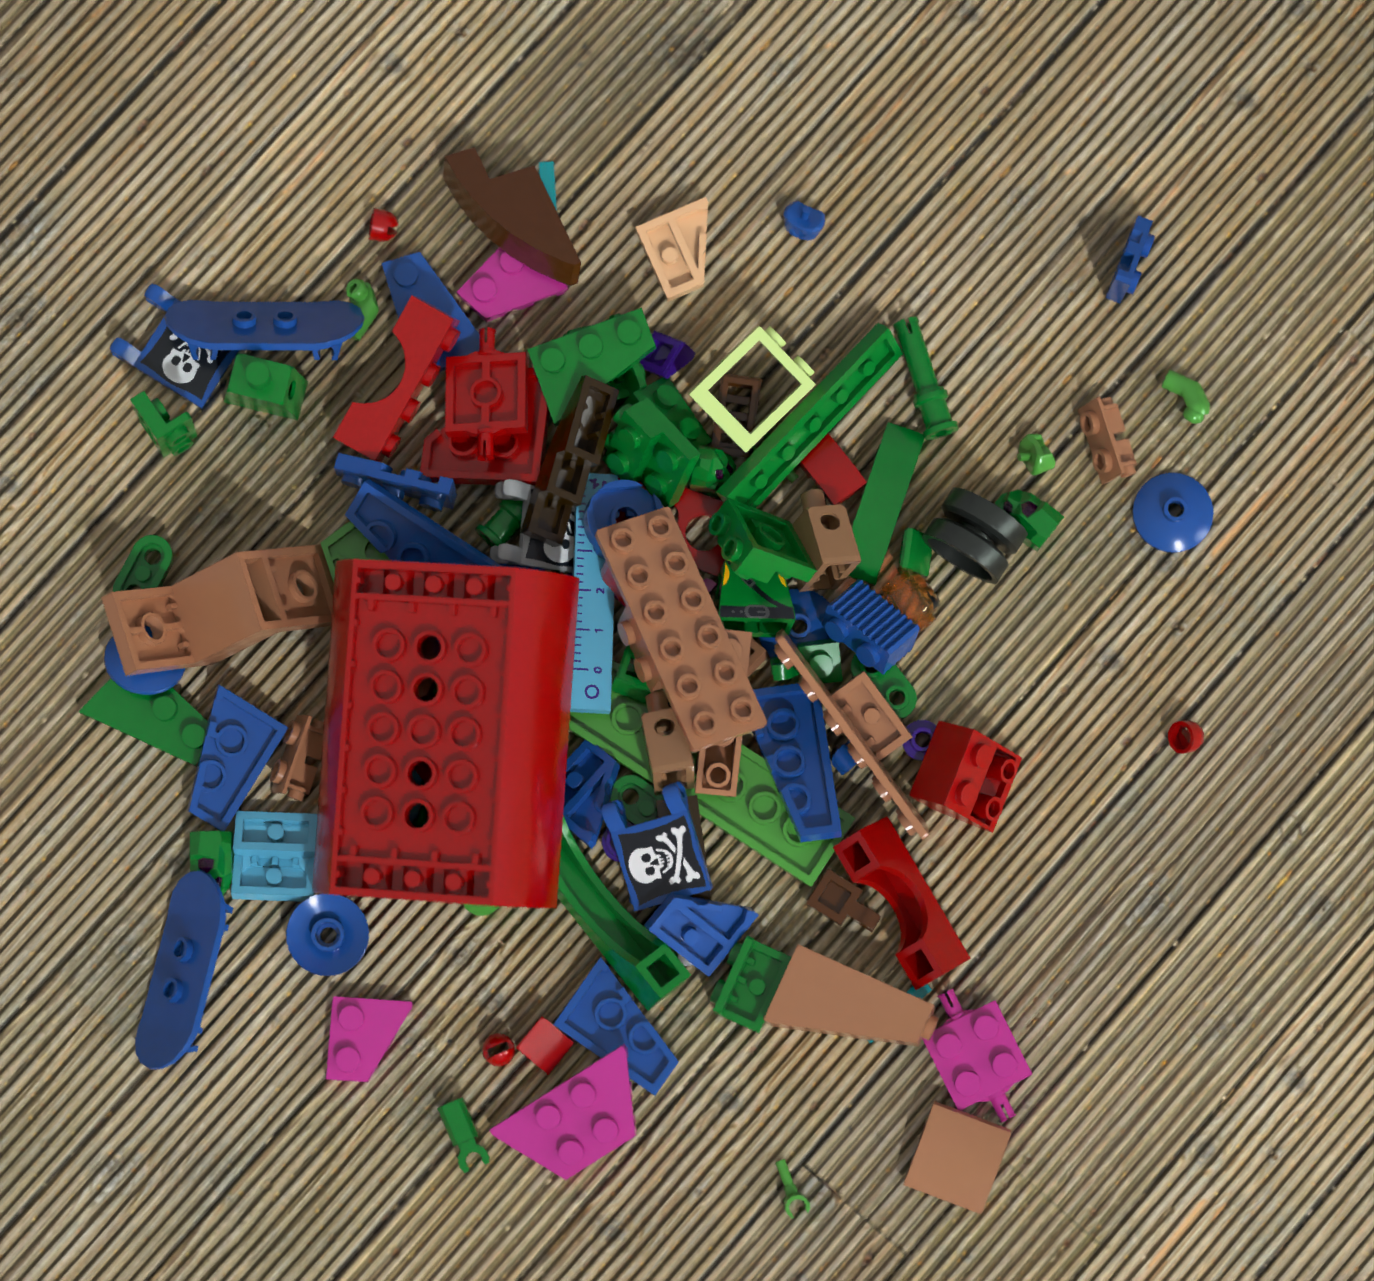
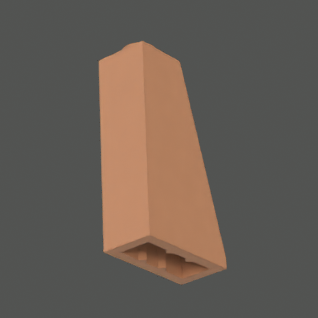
(841, 1001)

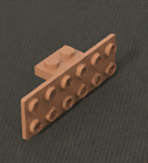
(677, 630)
(867, 722)

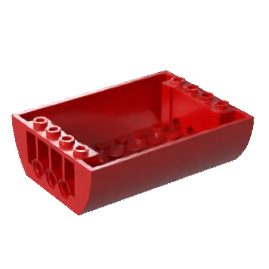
(488, 734)

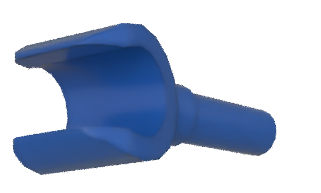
(843, 760)

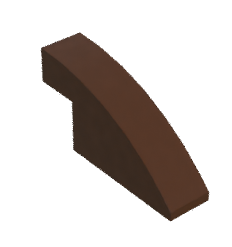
(514, 215)

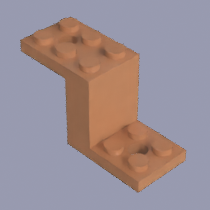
(221, 609)

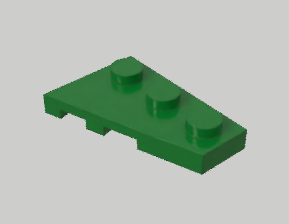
(596, 351)
(157, 719)

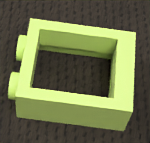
(797, 368)

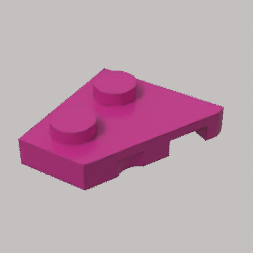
(506, 286)
(361, 1035)

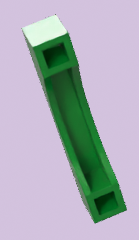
(630, 948)

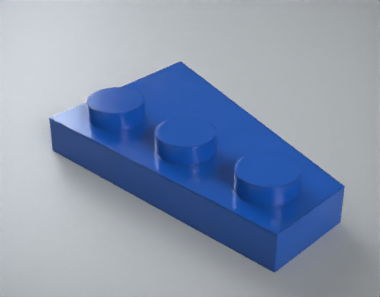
(232, 757)

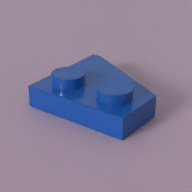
(1126, 275)
(587, 788)
(700, 928)

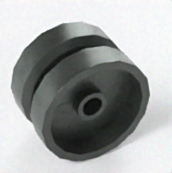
(974, 535)

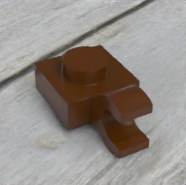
(839, 899)

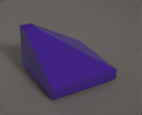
(668, 356)

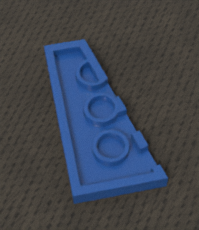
(799, 760)

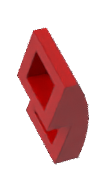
(832, 471)

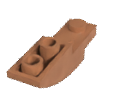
(719, 765)

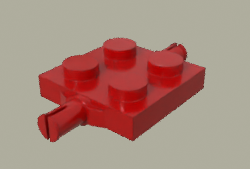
(486, 394)

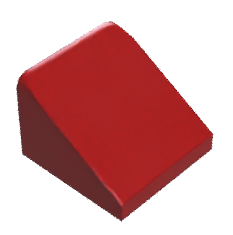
(545, 1045)

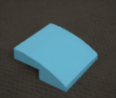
(273, 856)

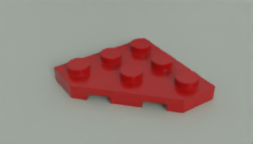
(515, 455)

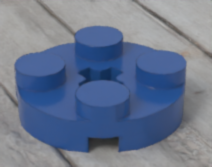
(614, 498)

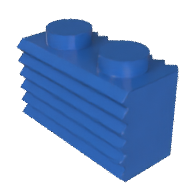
(870, 627)

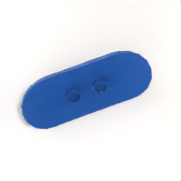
(264, 325)
(182, 971)

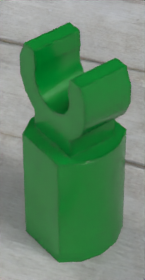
(462, 1131)

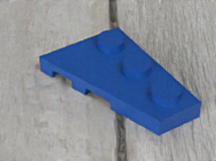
(415, 277)
(409, 482)
(605, 1017)

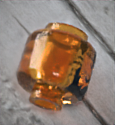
(913, 598)

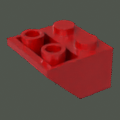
(965, 775)

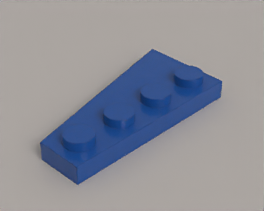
(407, 533)

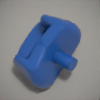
(803, 221)

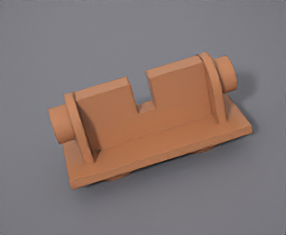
(1100, 422)
(291, 770)

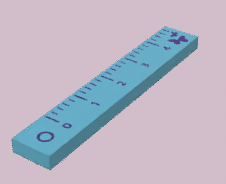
(594, 617)

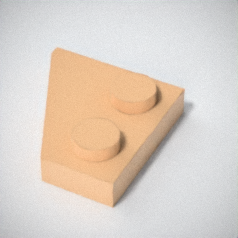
(677, 248)

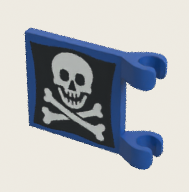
(170, 360)
(659, 853)

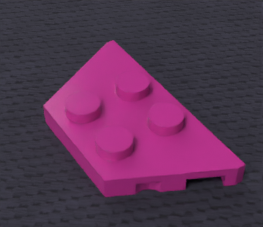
(576, 1118)

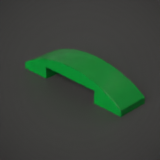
(884, 498)

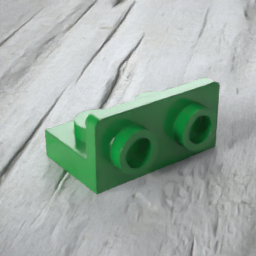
(167, 435)

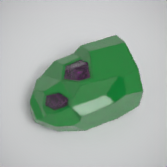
(711, 470)
(1033, 514)
(213, 854)

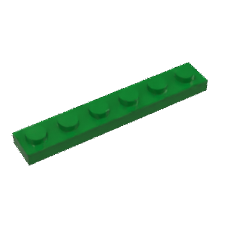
(813, 418)

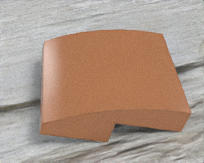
(957, 1157)

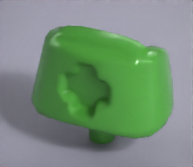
(1035, 454)

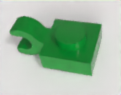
(821, 656)

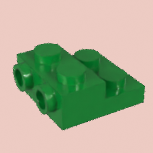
(650, 451)
(759, 543)

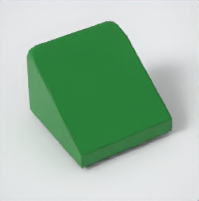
(914, 553)

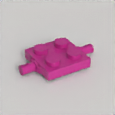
(977, 1055)

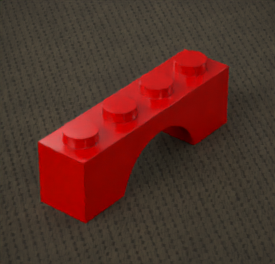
(423, 336)
(927, 939)

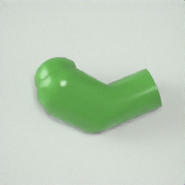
(363, 296)
(1192, 394)

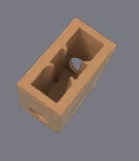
(828, 541)
(666, 745)

